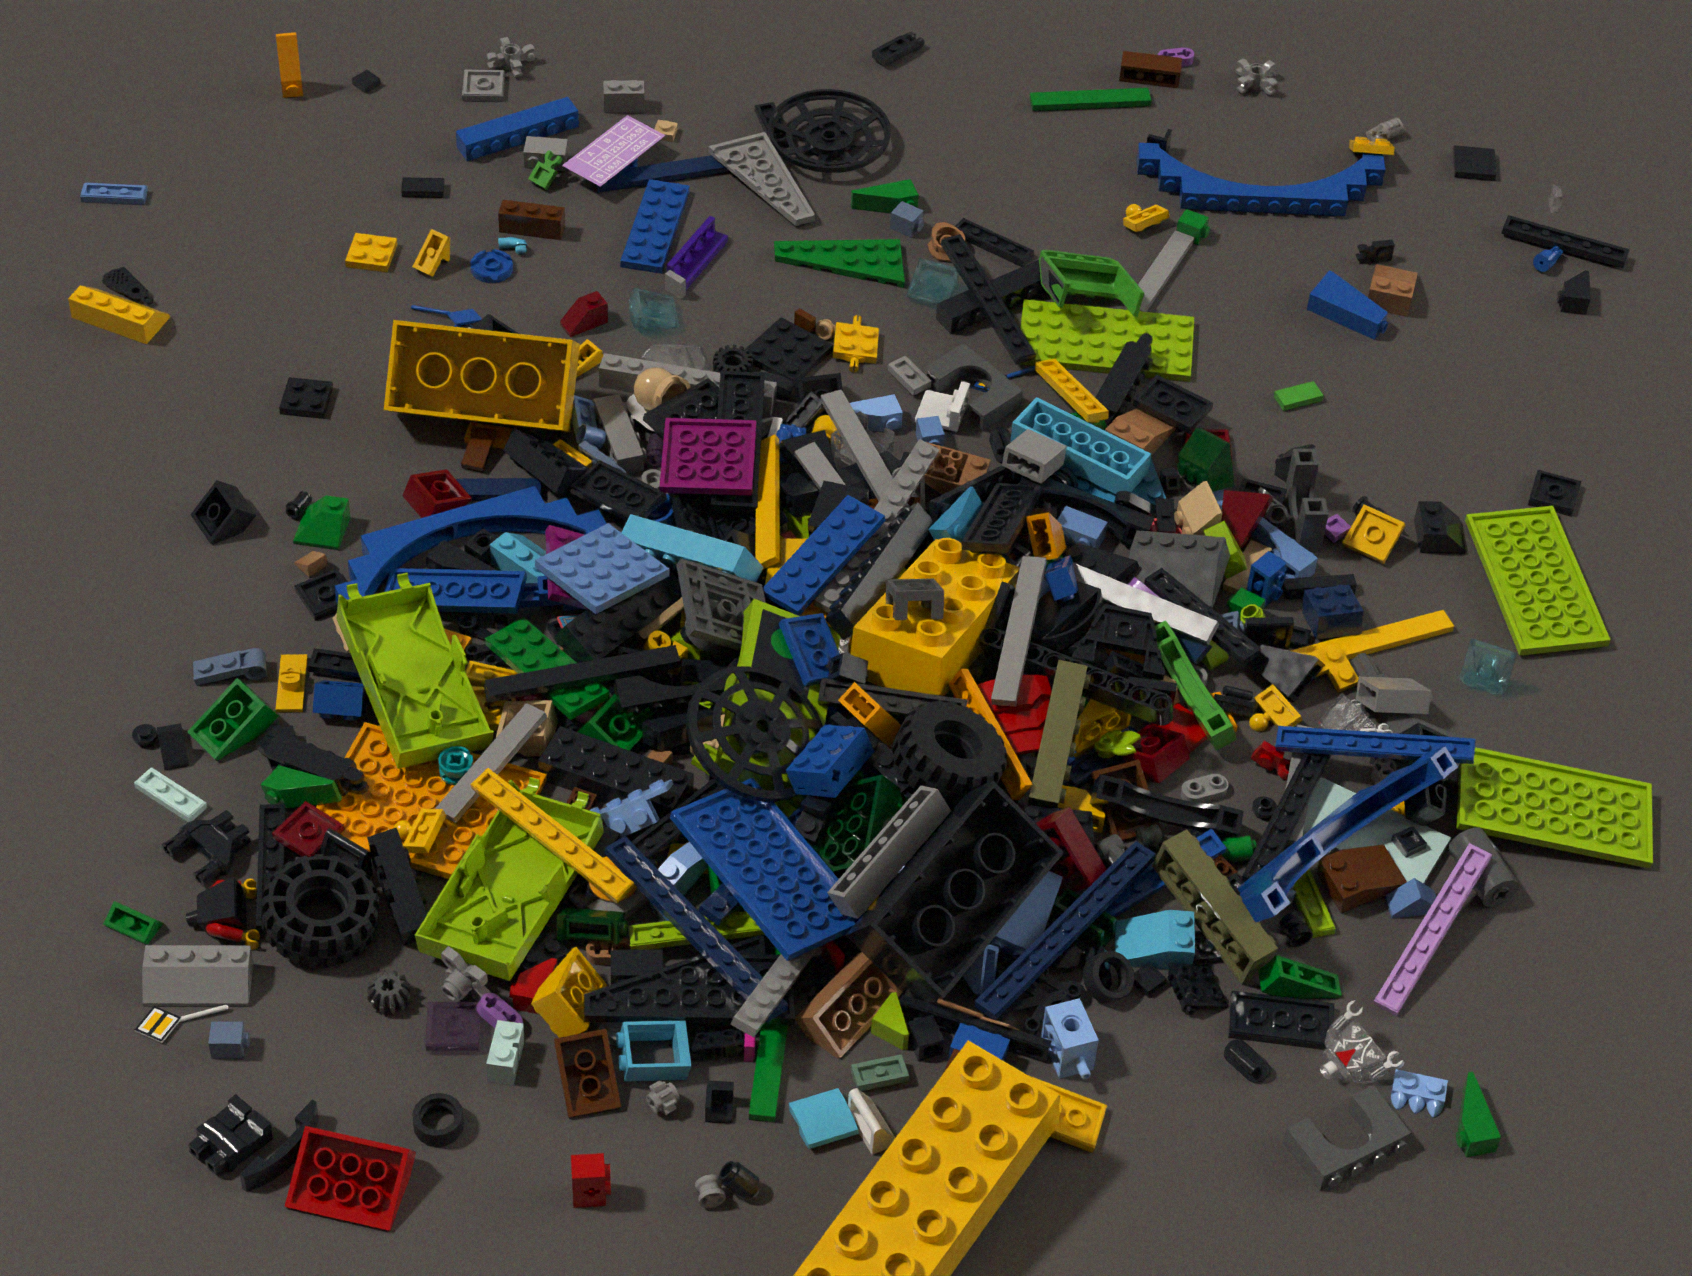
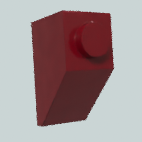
(585, 314)

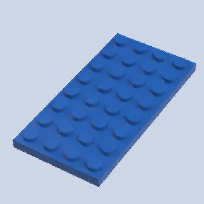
(766, 868)

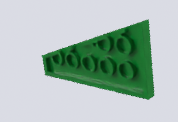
(849, 258)

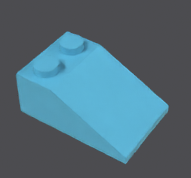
(1157, 938)

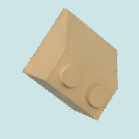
(1198, 510)
(542, 736)

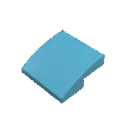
(823, 1118)

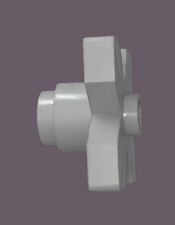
(462, 978)

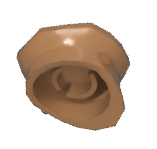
(939, 232)

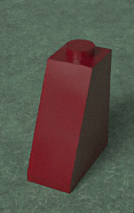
(1243, 513)

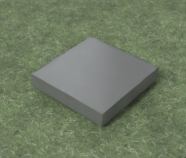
(483, 85)

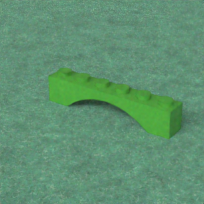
(1191, 688)

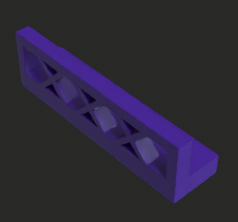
(698, 252)

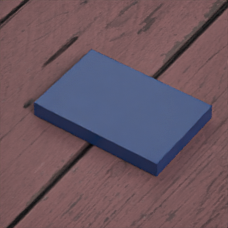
(810, 646)

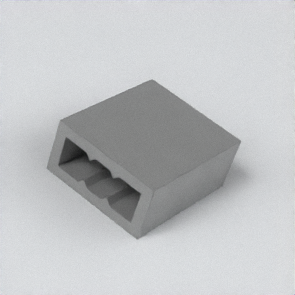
(1393, 695)

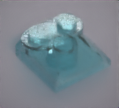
(933, 282)
(652, 310)
(1487, 667)

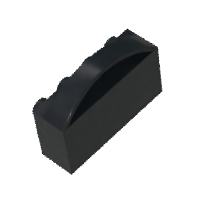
(1066, 622)

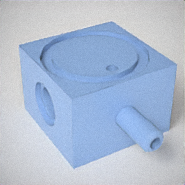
(1072, 1038)

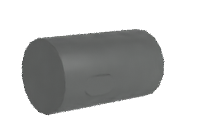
(1497, 881)

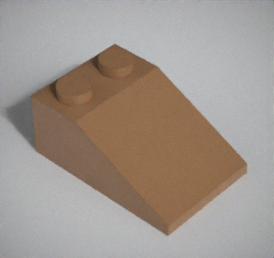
(1392, 289)
(1141, 429)

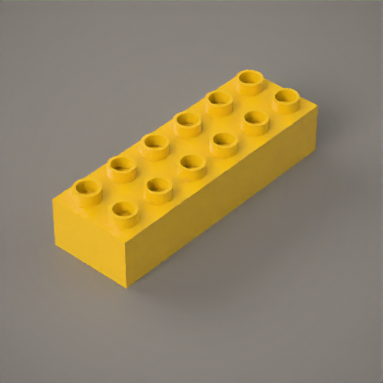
(941, 1173)

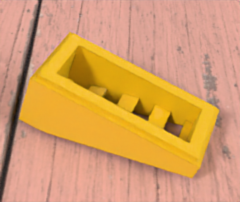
(594, 359)

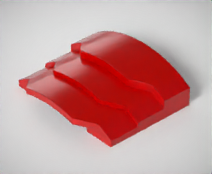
(1026, 721)

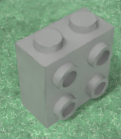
(1034, 456)

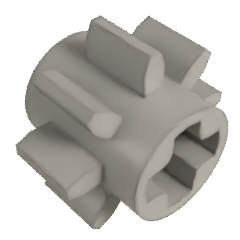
(662, 1097)

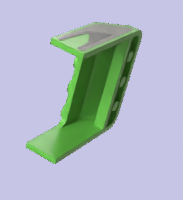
(1087, 275)

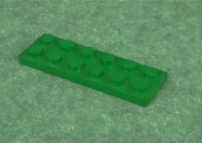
(530, 650)

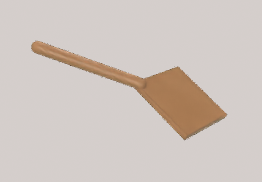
(971, 1012)

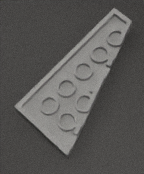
(762, 169)

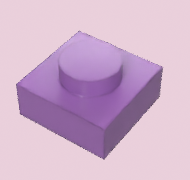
(1336, 528)

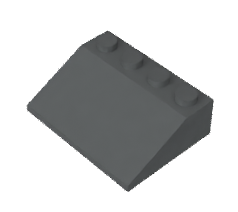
(1191, 559)

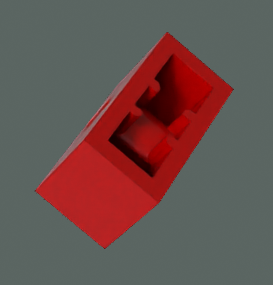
(590, 1180)

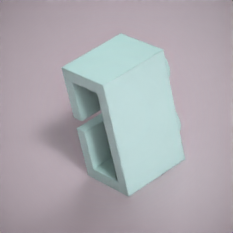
(503, 1057)

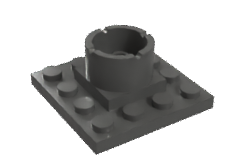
(715, 605)

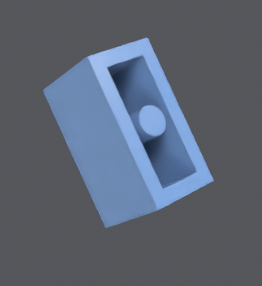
(1082, 528)

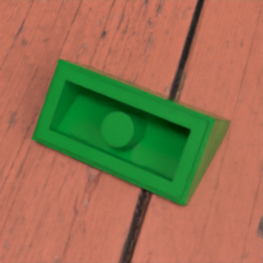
(132, 922)

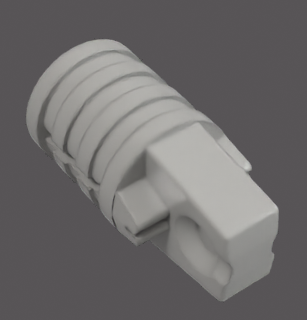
(1382, 131)

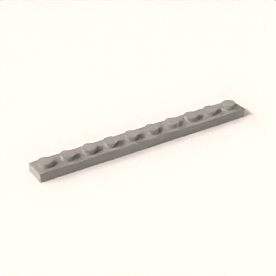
(891, 502)

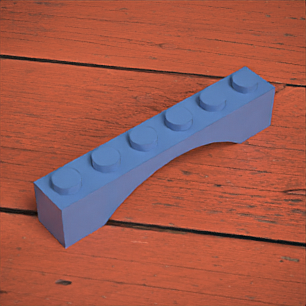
(1299, 560)

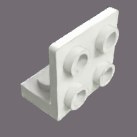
(947, 407)

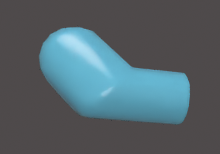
(512, 242)

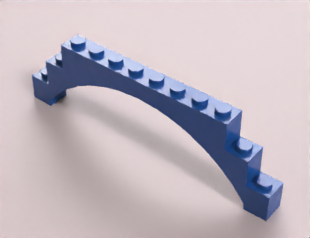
(1206, 192)
(514, 511)
(1267, 889)

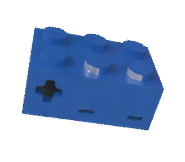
(830, 761)

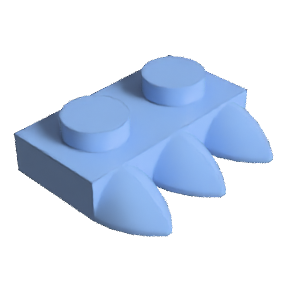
(1419, 1091)

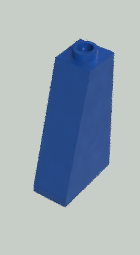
(1347, 306)

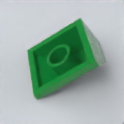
(324, 523)

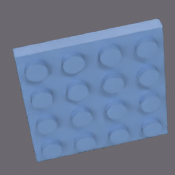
(602, 568)

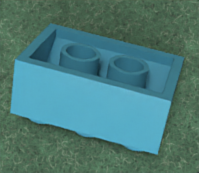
(516, 553)

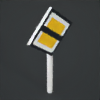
(160, 1023)

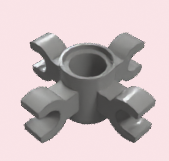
(511, 57)
(1256, 76)

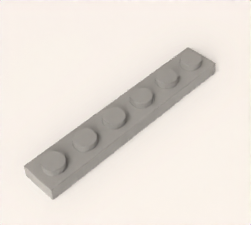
(769, 993)

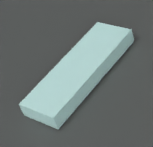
(170, 795)

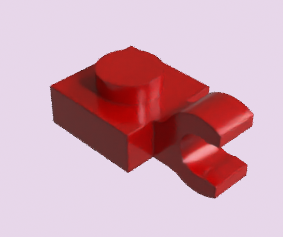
(1269, 758)

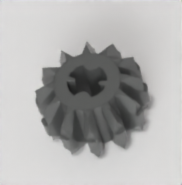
(388, 992)

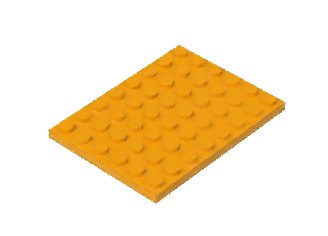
(401, 795)

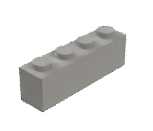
(620, 438)

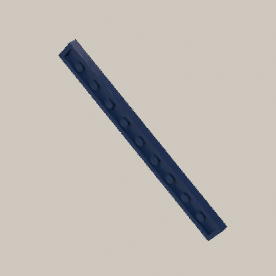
(687, 919)
(1064, 930)

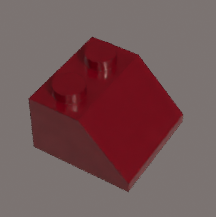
(434, 493)
(1159, 752)

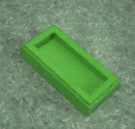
(1298, 396)

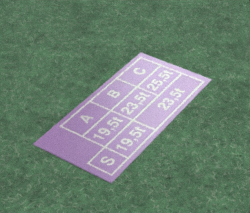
(613, 150)

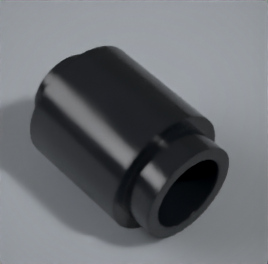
(739, 1179)

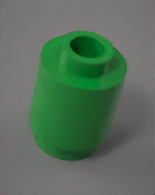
(1239, 849)

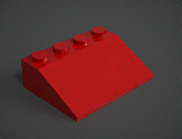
(349, 1178)

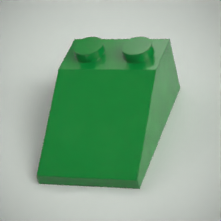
(232, 720)

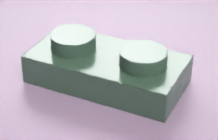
(879, 1072)

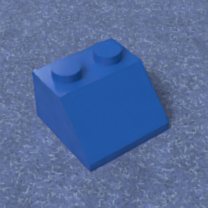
(340, 699)

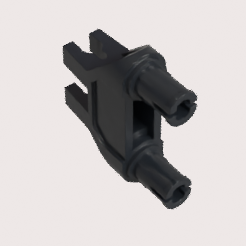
(214, 840)

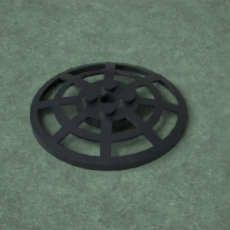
(839, 134)
(747, 734)

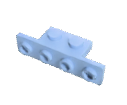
(635, 811)

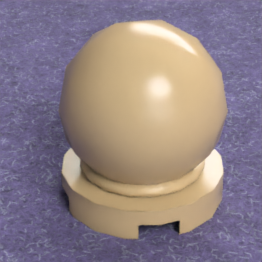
(657, 386)

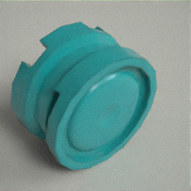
(454, 763)

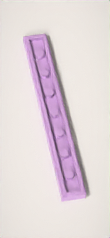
(1432, 929)

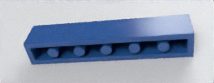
(514, 128)

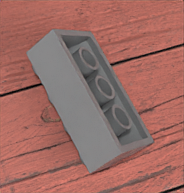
(197, 975)

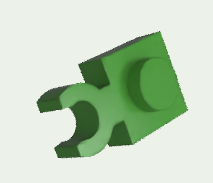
(544, 173)

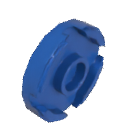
(491, 266)

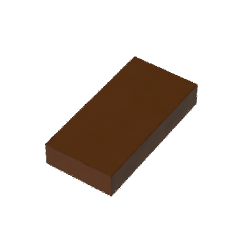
(478, 449)

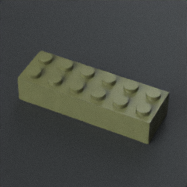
(1215, 905)

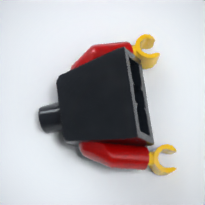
(223, 911)

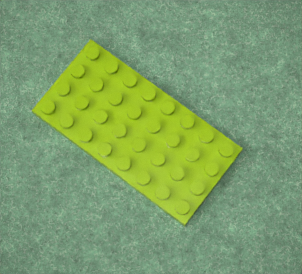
(1094, 337)
(1537, 580)
(1557, 807)

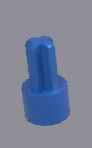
(1547, 259)

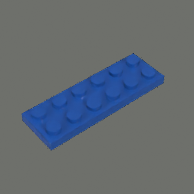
(655, 226)
(823, 555)
(468, 589)

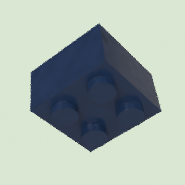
(1332, 611)

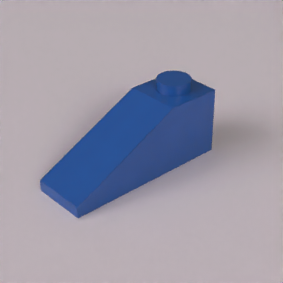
(1061, 579)

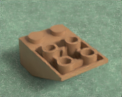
(954, 469)

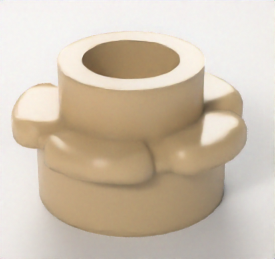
(821, 330)

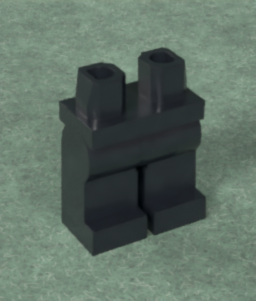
(231, 1136)

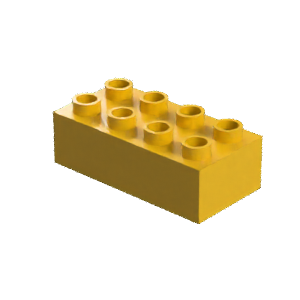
(481, 376)
(925, 651)

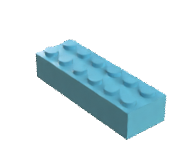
(1090, 450)
(676, 543)

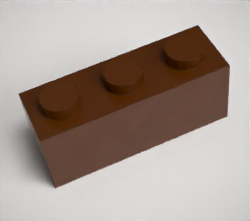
(1150, 69)
(531, 219)

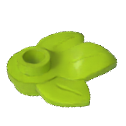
(1116, 743)

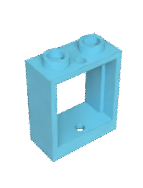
(654, 1031)

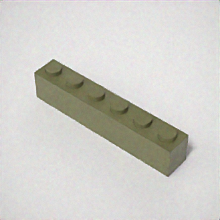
(1058, 734)

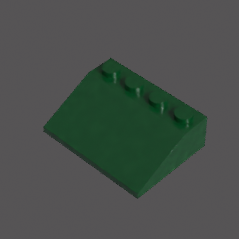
(856, 820)

